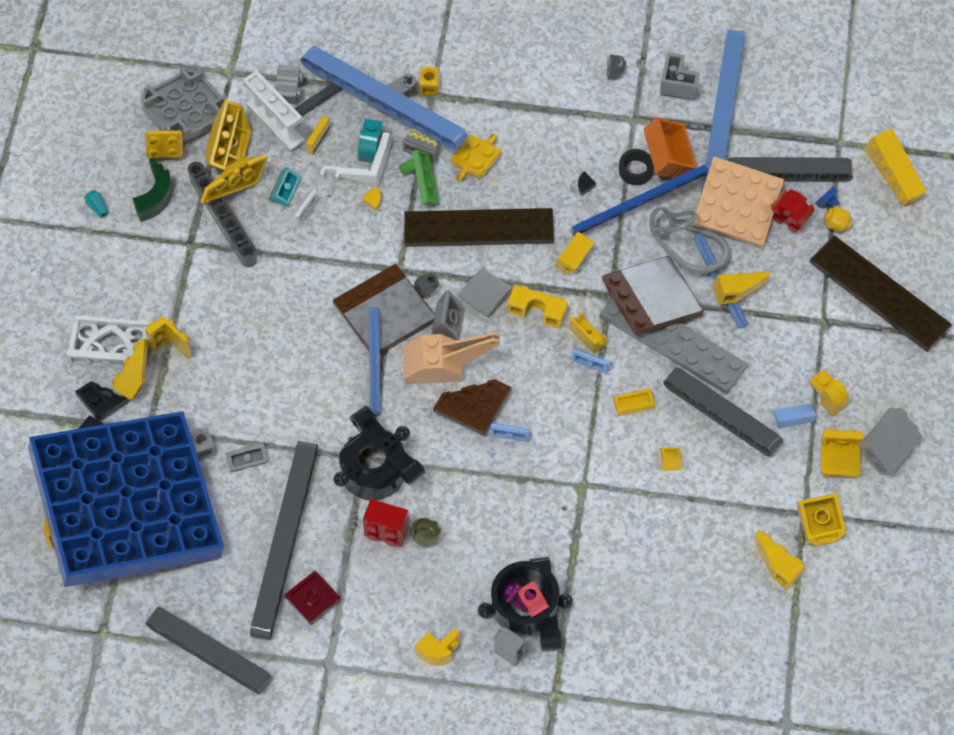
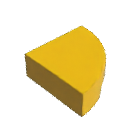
(373, 198)

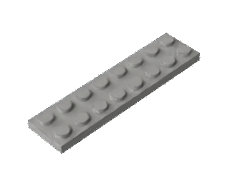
(685, 349)

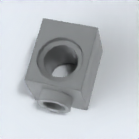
(202, 450)

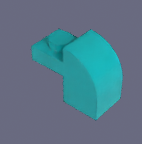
(369, 140)

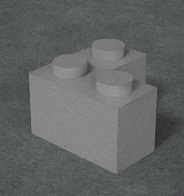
(676, 80)

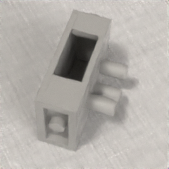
(890, 441)

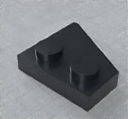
(100, 400)

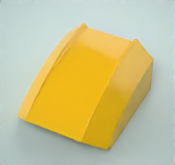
(821, 519)

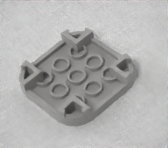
(183, 103)

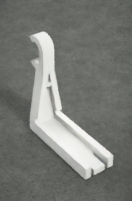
(364, 176)

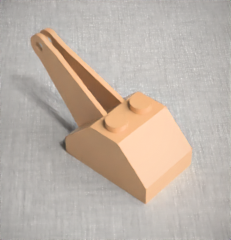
(441, 359)

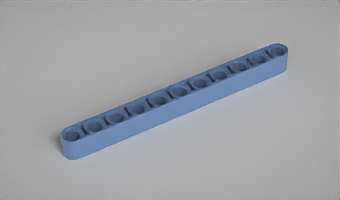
(725, 97)
(384, 98)

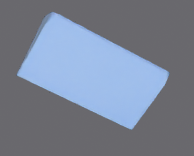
(591, 360)
(794, 415)
(510, 432)

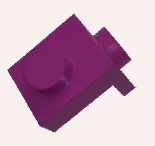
(512, 596)

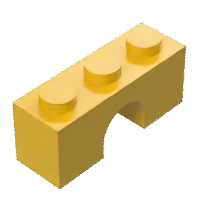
(524, 299)

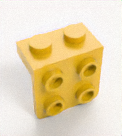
(163, 144)
(165, 330)
(840, 453)

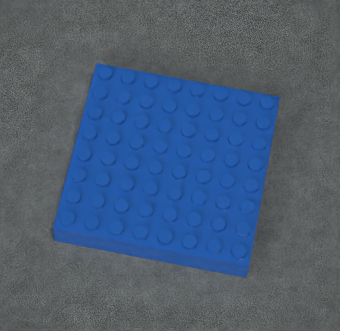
(124, 498)

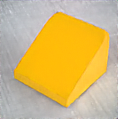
(671, 458)

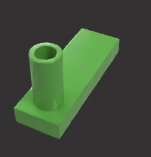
(422, 165)

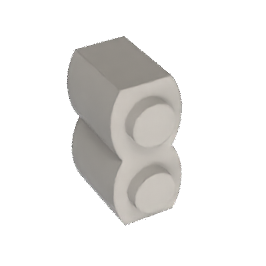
(288, 83)
(509, 646)

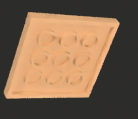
(737, 201)

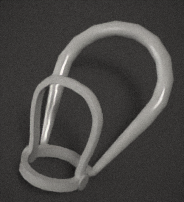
(707, 233)

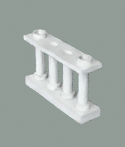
(273, 110)

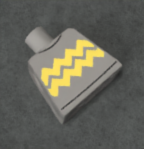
(418, 140)

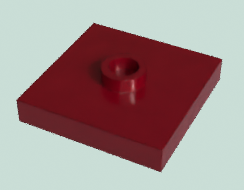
(312, 597)

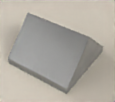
(448, 316)

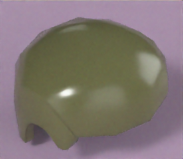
(425, 531)

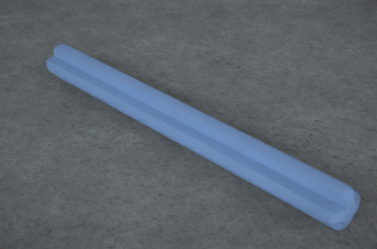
(709, 259)
(374, 353)

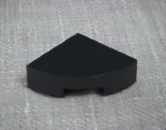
(585, 183)

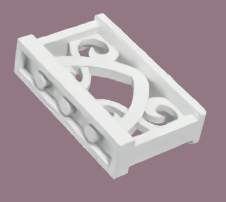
(100, 327)

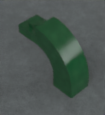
(158, 197)

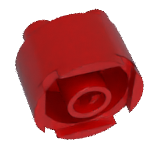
(792, 210)

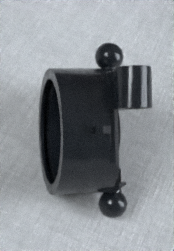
(385, 479)
(546, 623)

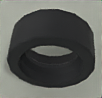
(631, 178)

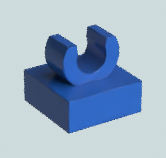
(828, 199)

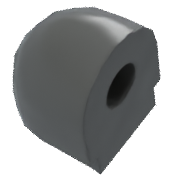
(615, 66)
(426, 284)

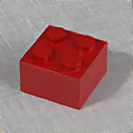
(385, 523)

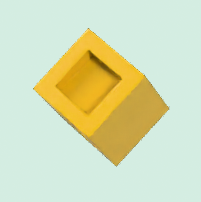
(429, 81)

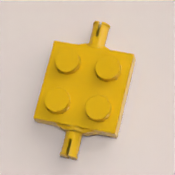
(476, 157)

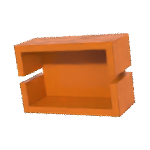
(669, 147)

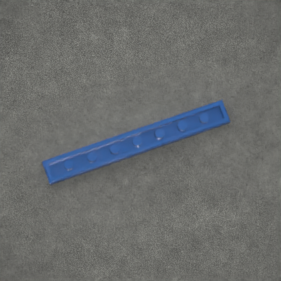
(639, 200)

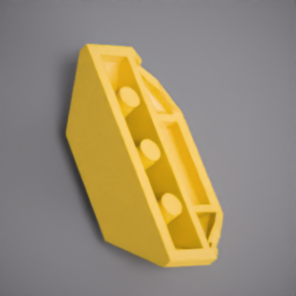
(228, 136)

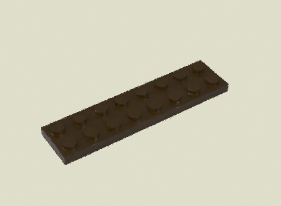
(479, 227)
(881, 293)

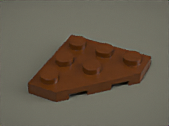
(474, 404)

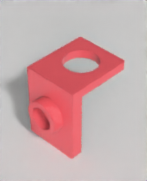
(538, 604)

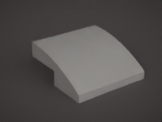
(485, 291)

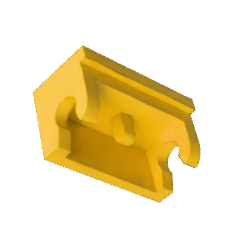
(574, 253)
(587, 333)

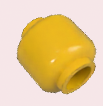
(837, 219)

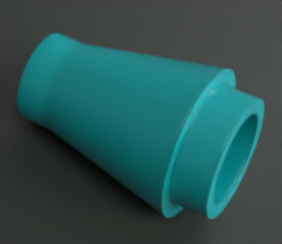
(96, 203)

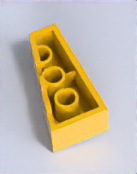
(895, 167)

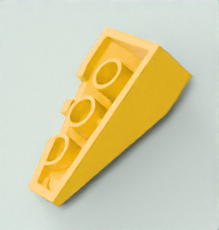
(238, 176)

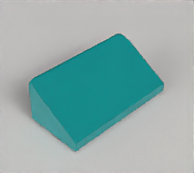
(285, 187)

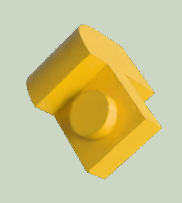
(833, 392)
(437, 652)

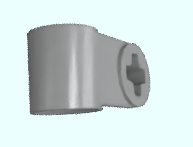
(405, 87)

